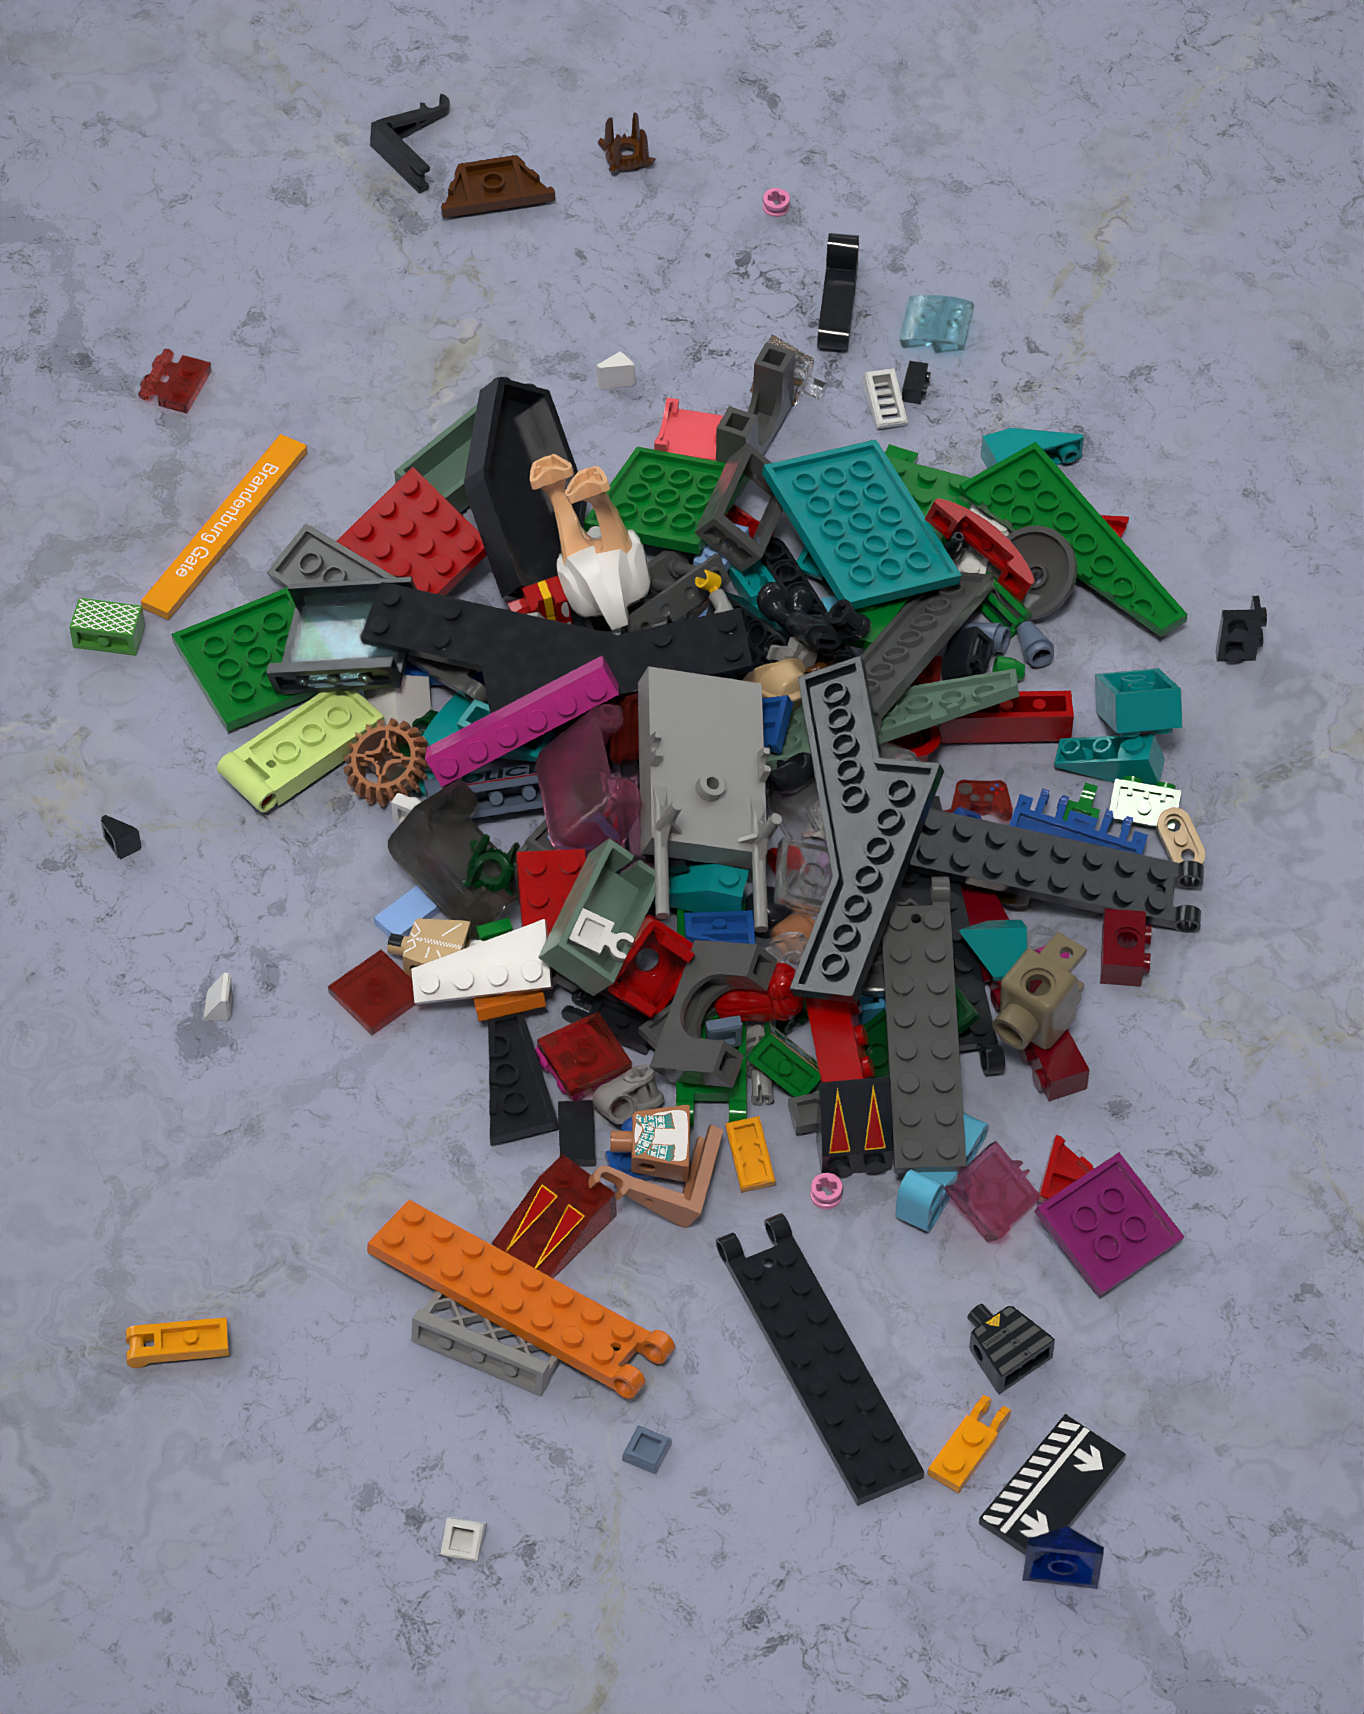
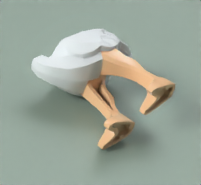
(597, 568)

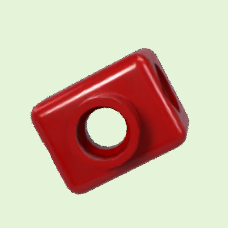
(653, 988)

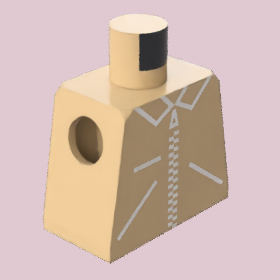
(429, 941)

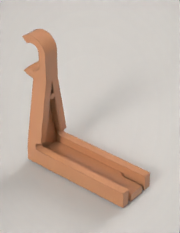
(675, 1206)

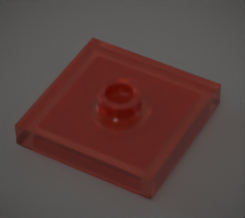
(374, 992)
(584, 1054)

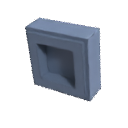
(725, 1029)
(647, 1449)

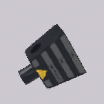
(1007, 1345)

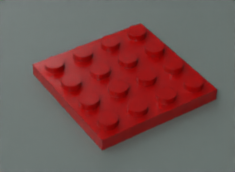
(417, 536)

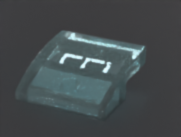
(936, 322)

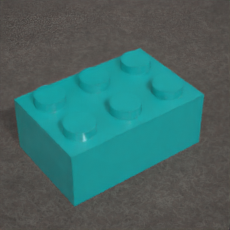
(1138, 701)

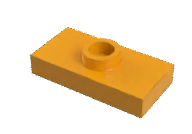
(750, 1154)

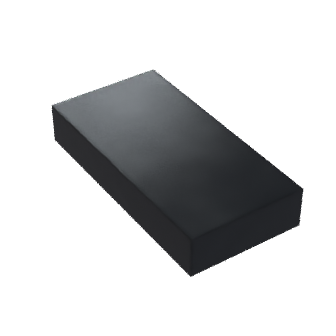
(577, 1131)

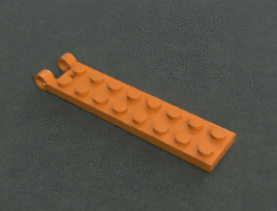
(518, 1297)

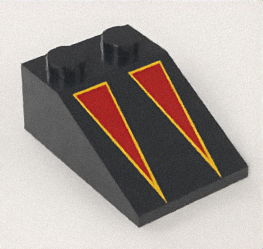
(854, 1126)

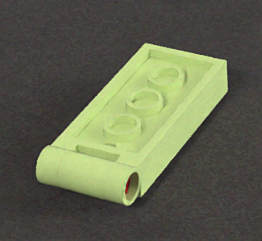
(298, 748)

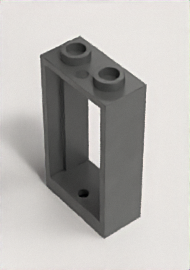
(716, 528)

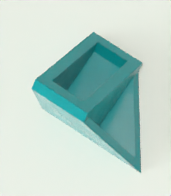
(997, 944)

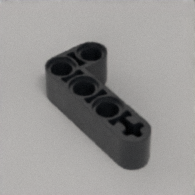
(838, 291)
(760, 631)

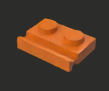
(507, 1004)

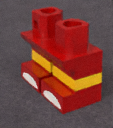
(546, 599)

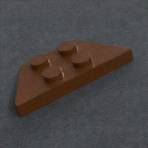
(494, 186)

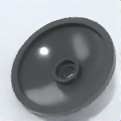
(1046, 555)

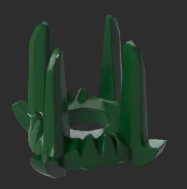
(482, 855)

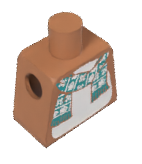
(657, 1142)

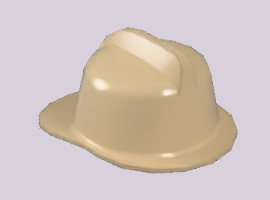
(779, 679)

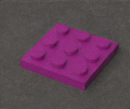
(1109, 1224)

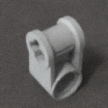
(633, 1092)

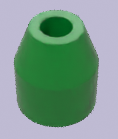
(1005, 663)

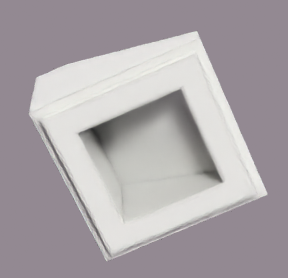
(615, 372)
(219, 999)
(463, 1538)

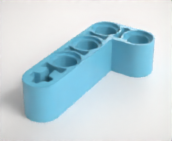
(922, 1194)

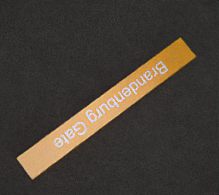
(223, 527)

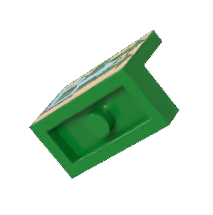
(785, 1062)

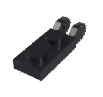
(620, 1018)

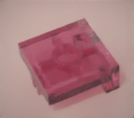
(992, 1192)

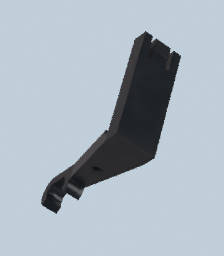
(387, 141)

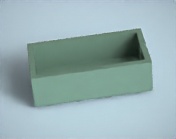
(445, 461)
(612, 896)

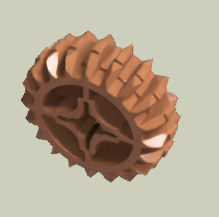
(376, 750)

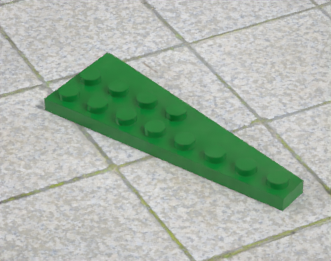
(1035, 492)

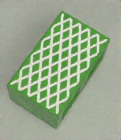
(107, 626)

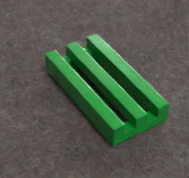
(995, 618)

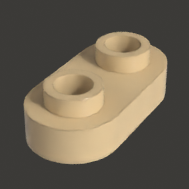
(1184, 839)

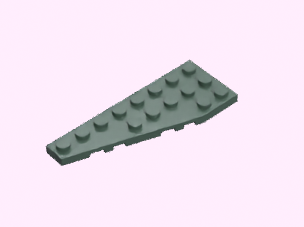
(918, 708)

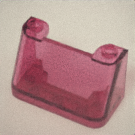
(576, 785)

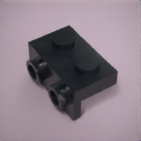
(1241, 633)

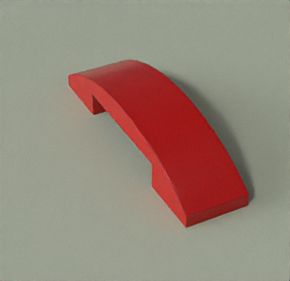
(987, 540)

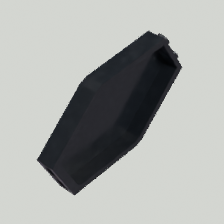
(516, 524)

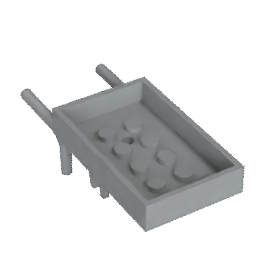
(703, 777)

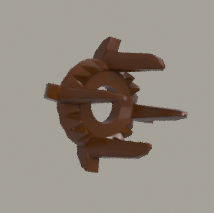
(637, 142)

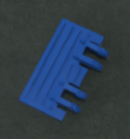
(1078, 825)

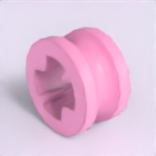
(779, 195)
(819, 1197)

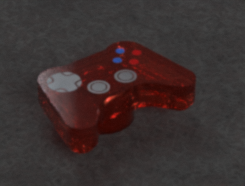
(983, 798)

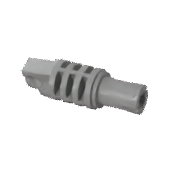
(760, 1081)

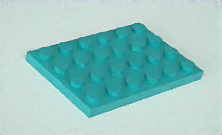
(861, 524)

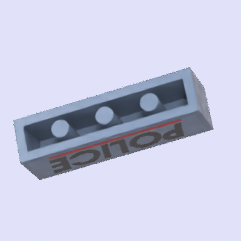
(499, 789)

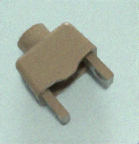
(1049, 1010)

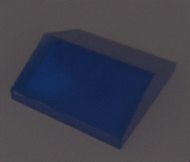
(1063, 1559)

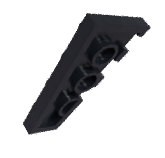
(516, 1083)

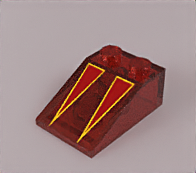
(557, 1218)

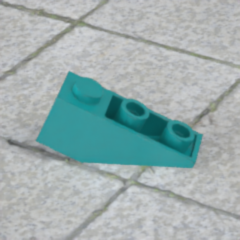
(1057, 445)
(1112, 757)

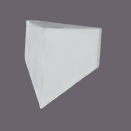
(402, 703)

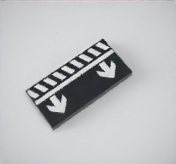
(1052, 1484)

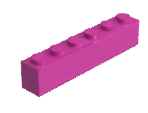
(522, 721)

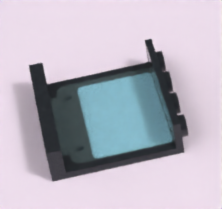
(325, 641)

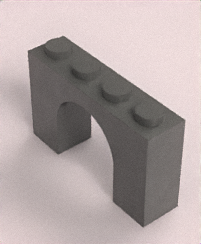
(768, 406)
(710, 973)

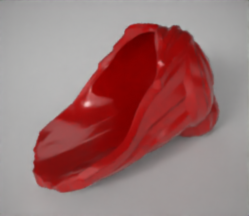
(763, 1006)

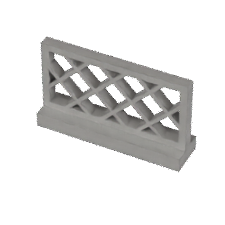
(480, 1349)

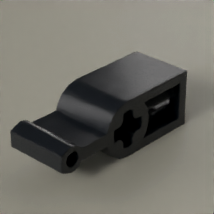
(966, 654)

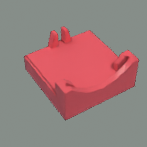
(687, 432)

